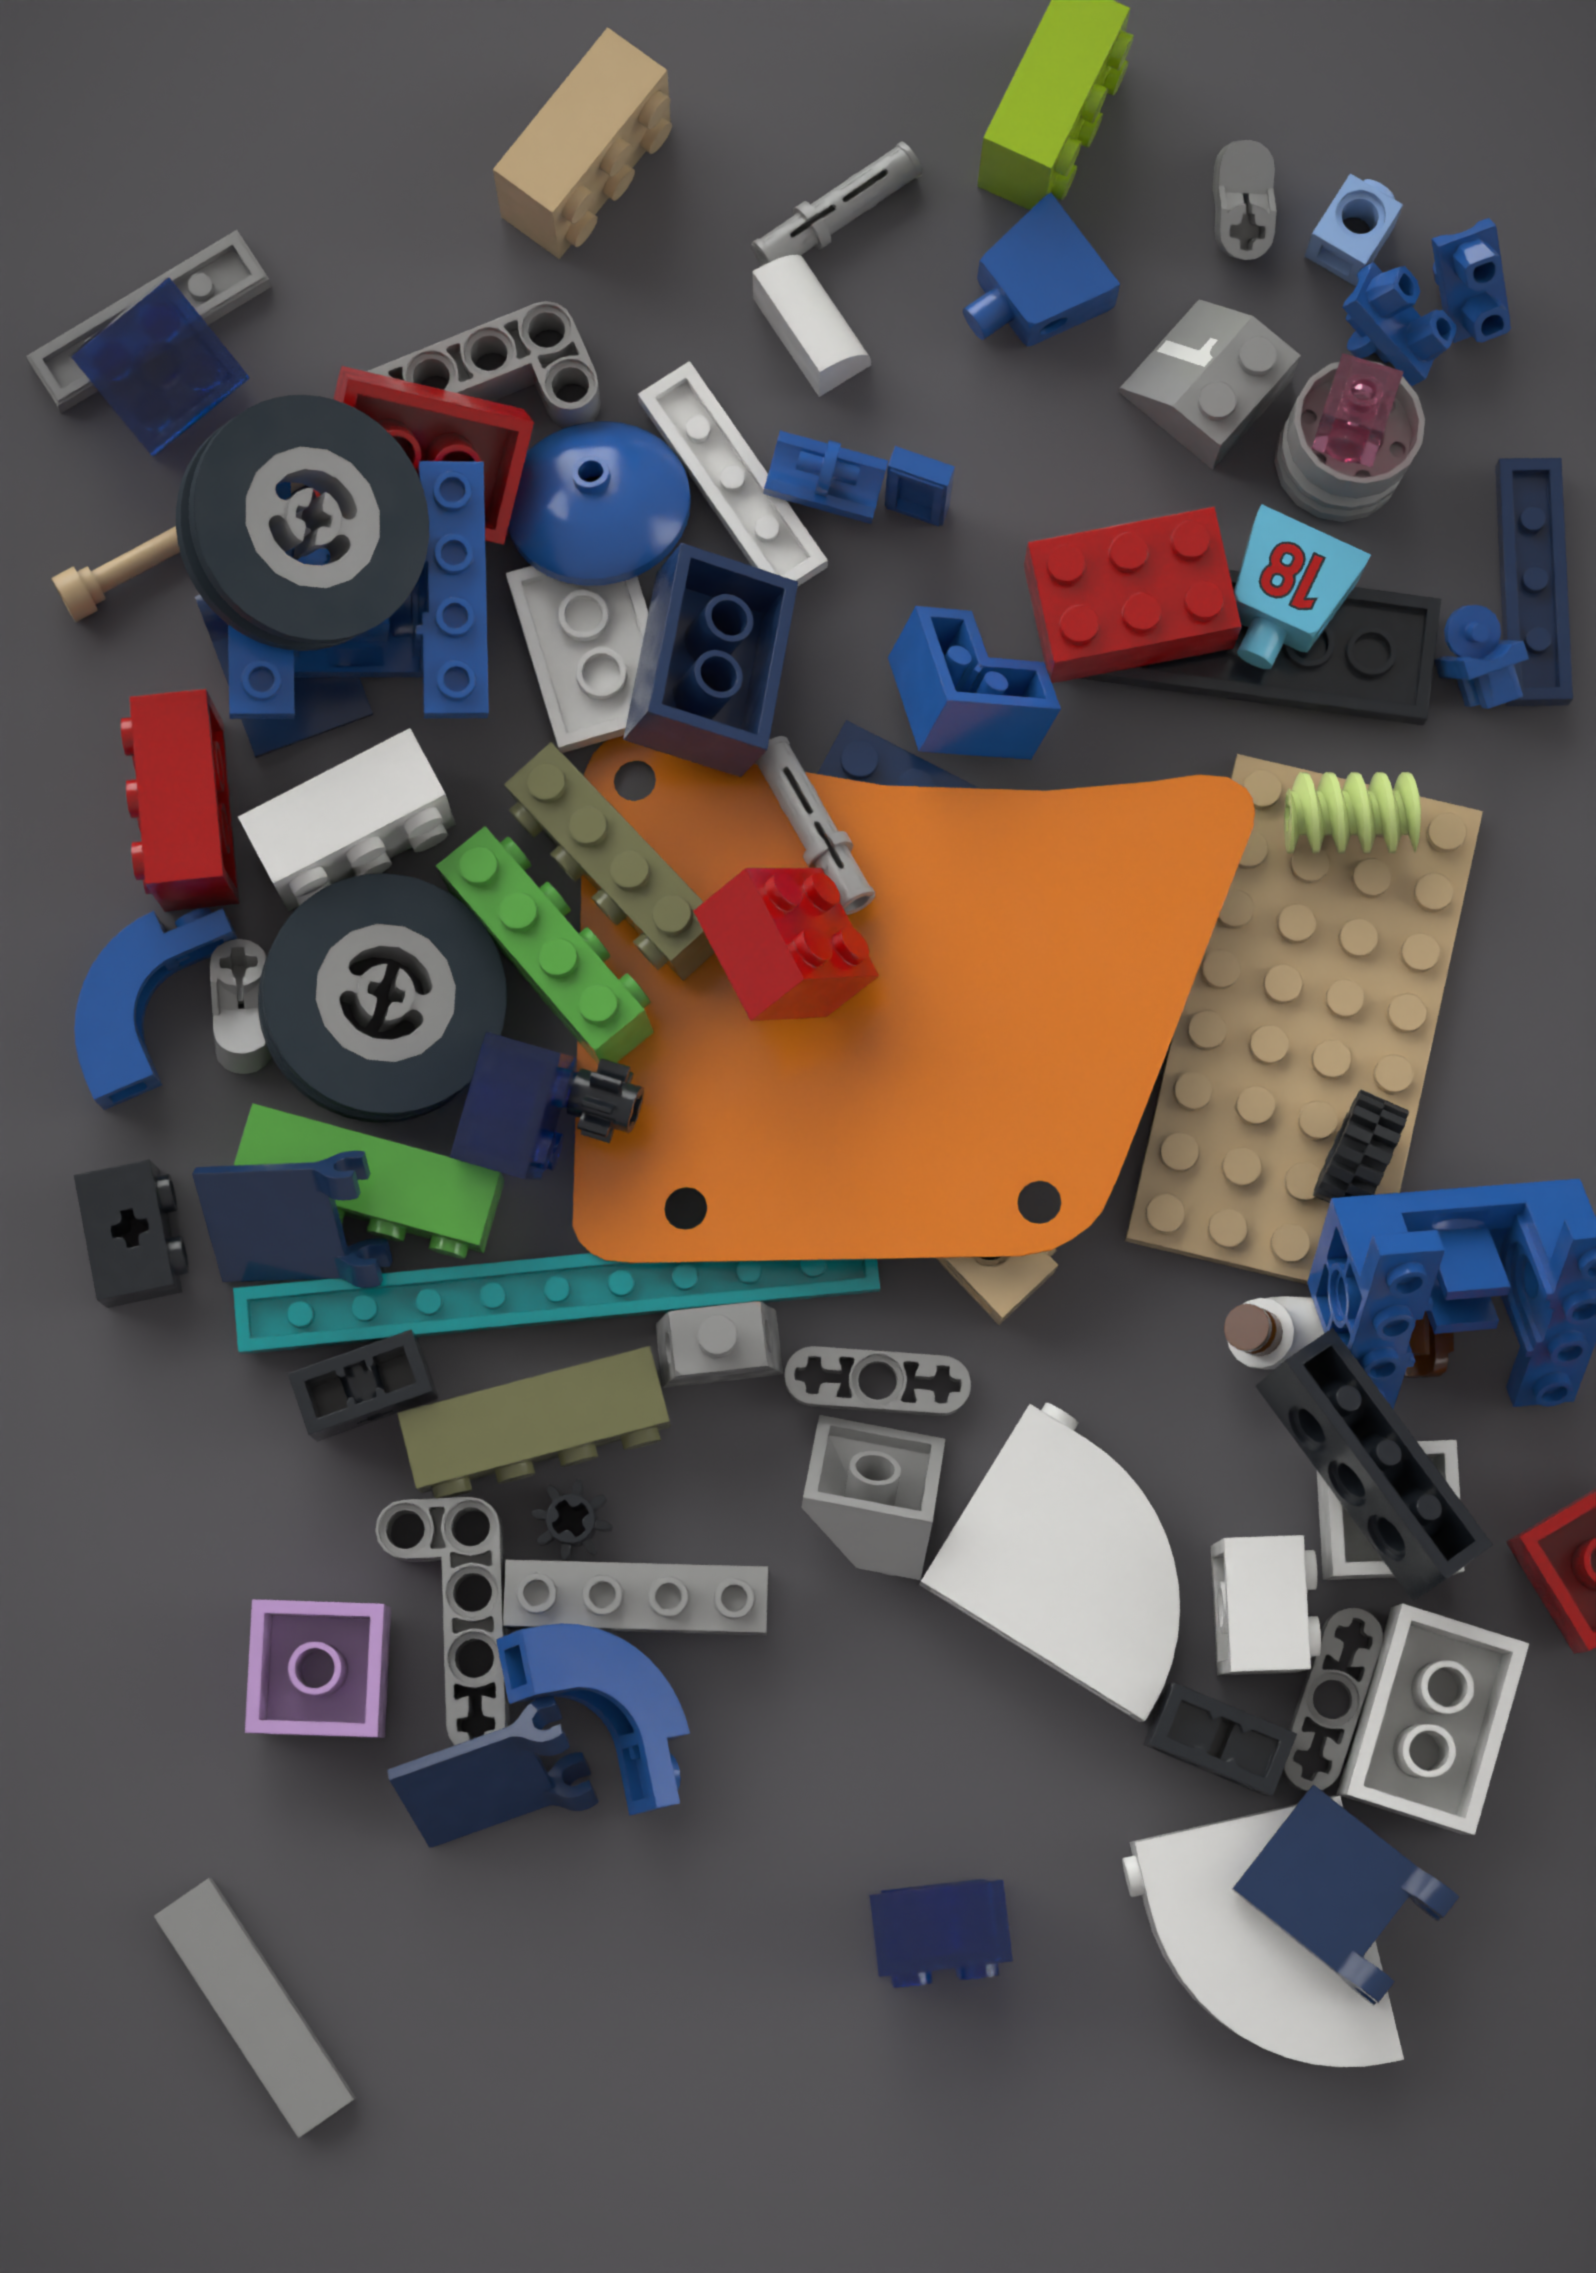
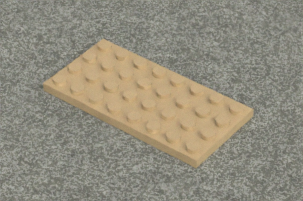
(1305, 995)

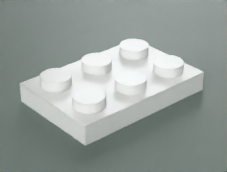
(582, 651)

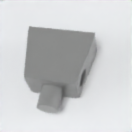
(718, 1344)

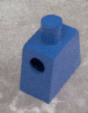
(1041, 278)

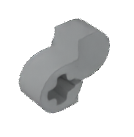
(1240, 227)
(234, 981)

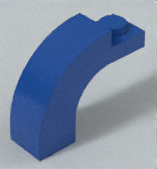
(118, 992)
(617, 1686)

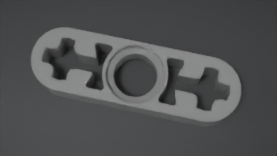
(924, 1399)
(1360, 1658)

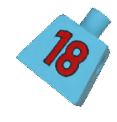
(1291, 585)

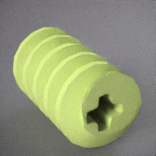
(1352, 811)

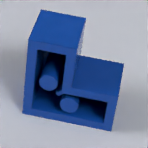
(964, 698)

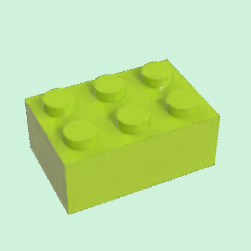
(1055, 100)

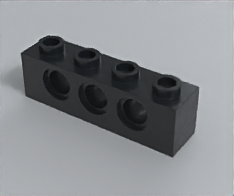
(1373, 1464)

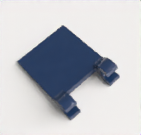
(318, 702)
(286, 1221)
(493, 1778)
(1337, 1888)

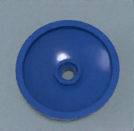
(605, 526)

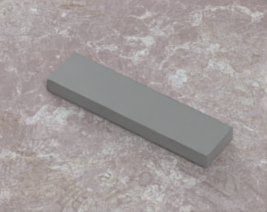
(211, 281)
(254, 2007)

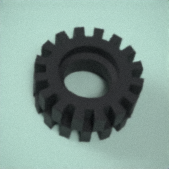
(1361, 1148)

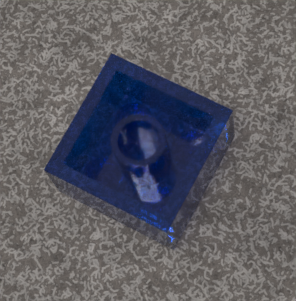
(159, 366)
(514, 1108)
(940, 1929)

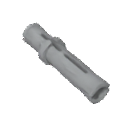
(817, 221)
(823, 842)

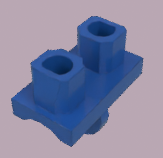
(1472, 282)
(1390, 326)
(825, 476)
(1484, 661)

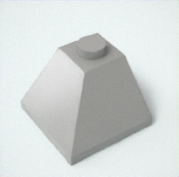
(874, 1493)

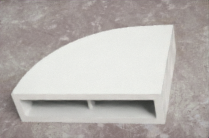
(1067, 1563)
(1242, 1962)

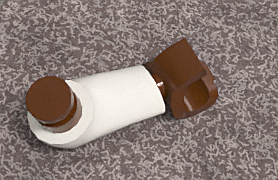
(1275, 1328)

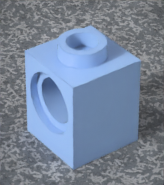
(1345, 251)

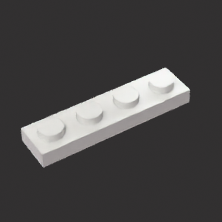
(730, 476)

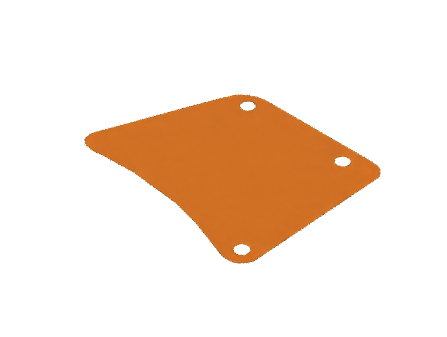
(1010, 1036)

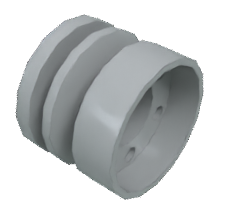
(1339, 488)

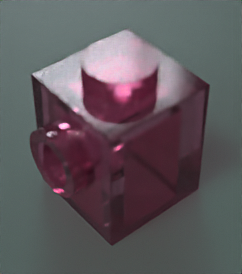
(1357, 410)

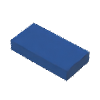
(918, 486)

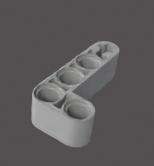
(524, 364)
(459, 1625)

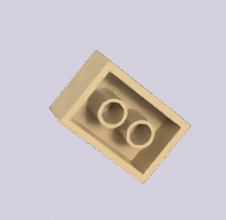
(584, 144)

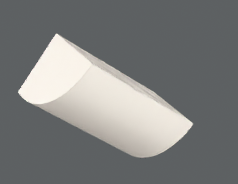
(808, 323)

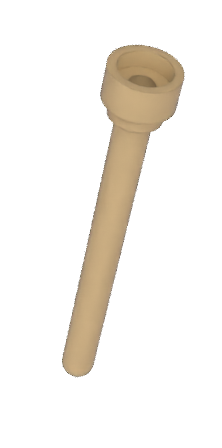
(85, 588)

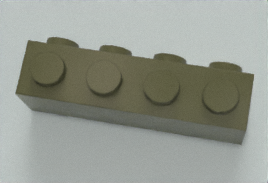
(613, 857)
(535, 1421)

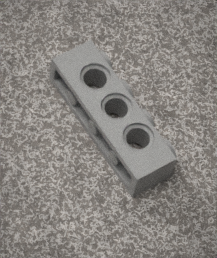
(637, 1597)

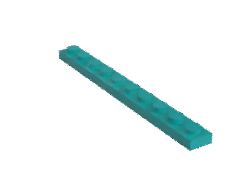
(522, 1296)

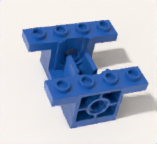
(431, 635)
(1447, 1255)

